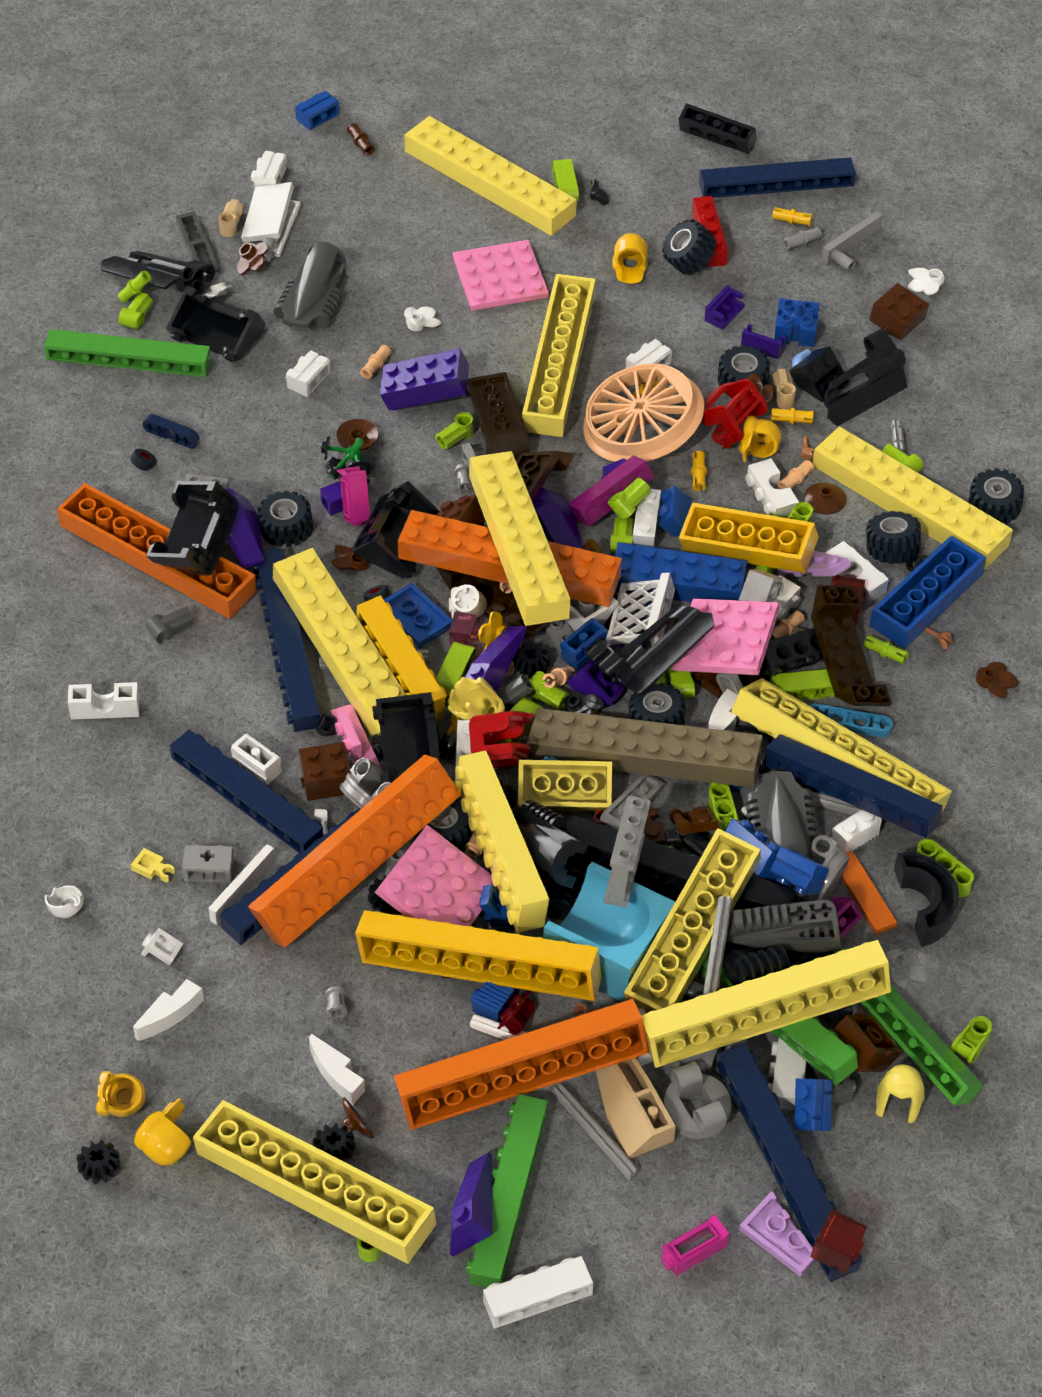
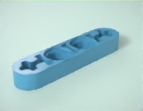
(850, 716)

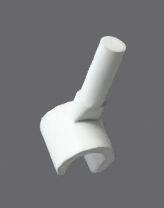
(321, 816)

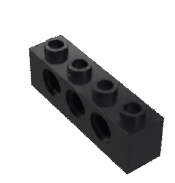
(717, 128)
(791, 652)

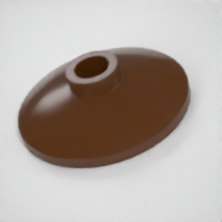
(356, 428)
(825, 498)
(353, 1120)

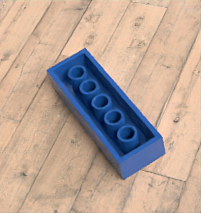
(692, 573)
(927, 592)

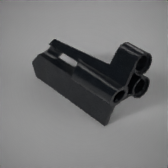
(162, 270)
(885, 376)
(640, 664)

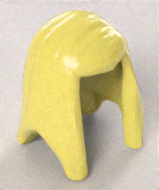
(473, 699)
(903, 1083)

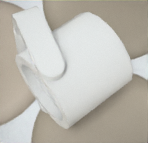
(467, 600)

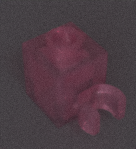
(463, 629)

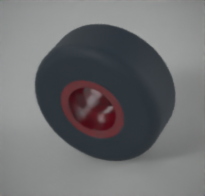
(143, 459)
(376, 591)

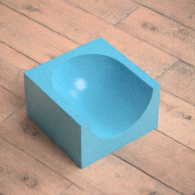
(617, 931)

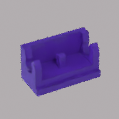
(724, 307)
(768, 345)

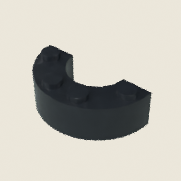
(938, 886)

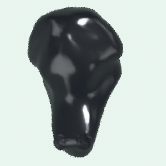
(597, 193)

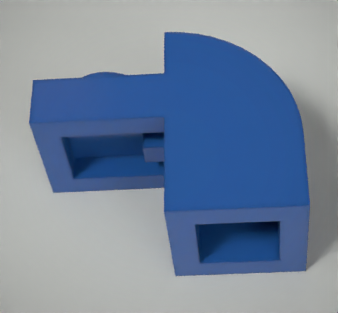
(494, 910)

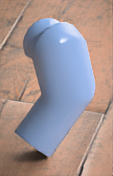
(799, 357)

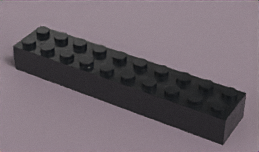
(666, 868)

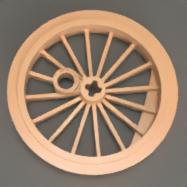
(640, 411)

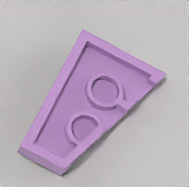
(822, 565)
(775, 1233)

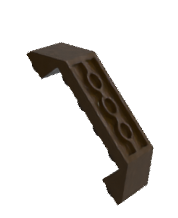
(498, 414)
(537, 466)
(496, 599)
(842, 647)

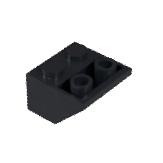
(816, 372)

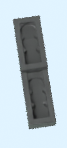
(194, 239)

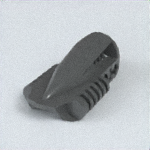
(315, 292)
(783, 812)
(774, 926)

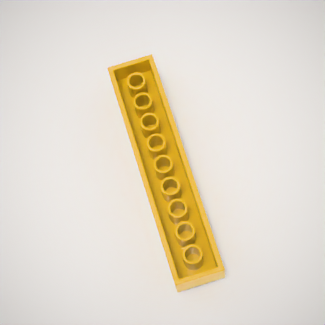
(479, 955)

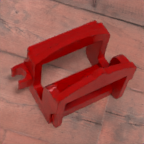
(745, 402)
(491, 728)

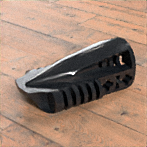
(549, 841)

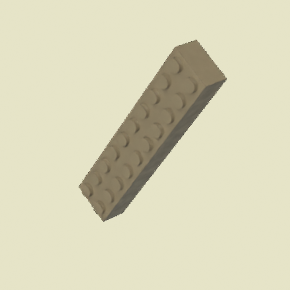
(648, 747)

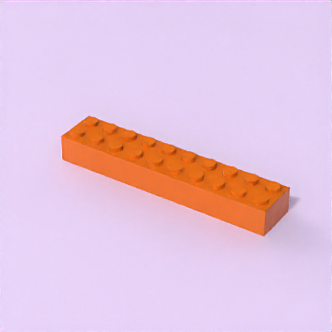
(128, 537)
(471, 551)
(354, 851)
(521, 1064)

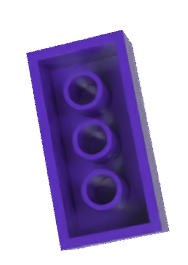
(424, 379)

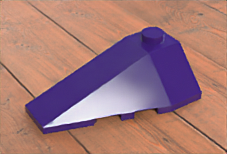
(557, 518)
(245, 533)
(497, 657)
(593, 681)
(473, 1207)

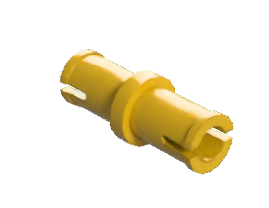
(792, 216)
(792, 415)
(698, 470)

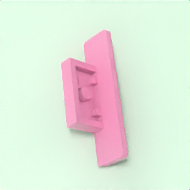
(353, 734)

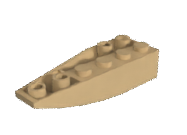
(634, 1108)

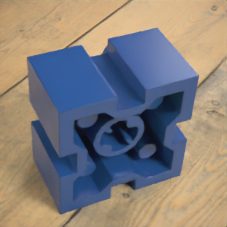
(797, 321)

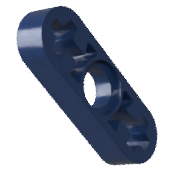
(161, 426)

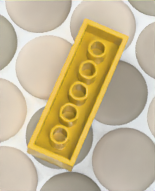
(749, 537)
(399, 652)

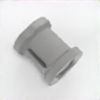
(336, 1002)

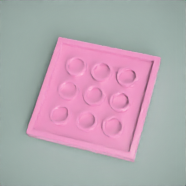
(500, 275)
(736, 641)
(435, 882)

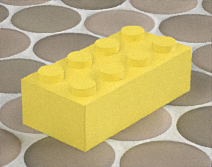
(566, 784)

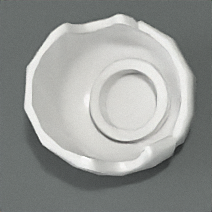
(67, 895)

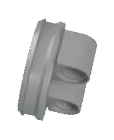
(361, 783)
(833, 860)
(687, 1084)

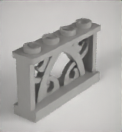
(627, 851)

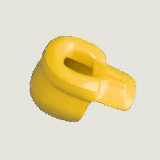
(631, 247)
(761, 431)
(119, 1089)
(161, 1138)

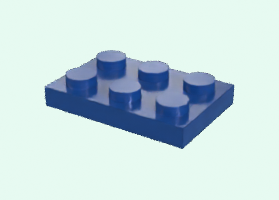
(418, 615)

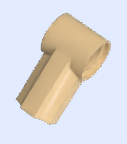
(230, 217)
(784, 389)

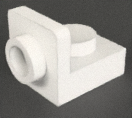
(161, 946)

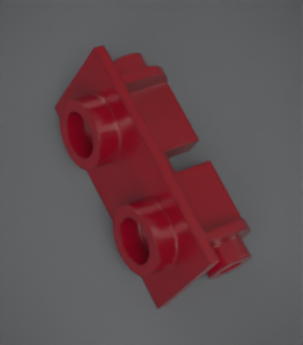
(516, 1015)

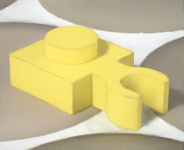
(151, 864)

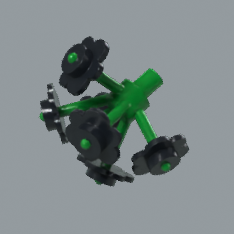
(363, 459)

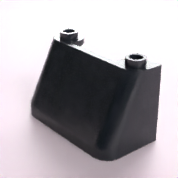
(214, 325)
(199, 528)
(381, 532)
(406, 731)

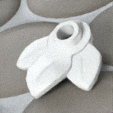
(925, 280)
(217, 290)
(421, 317)

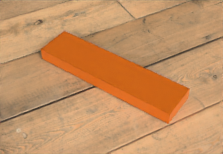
(867, 896)

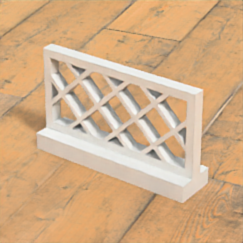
(661, 599)

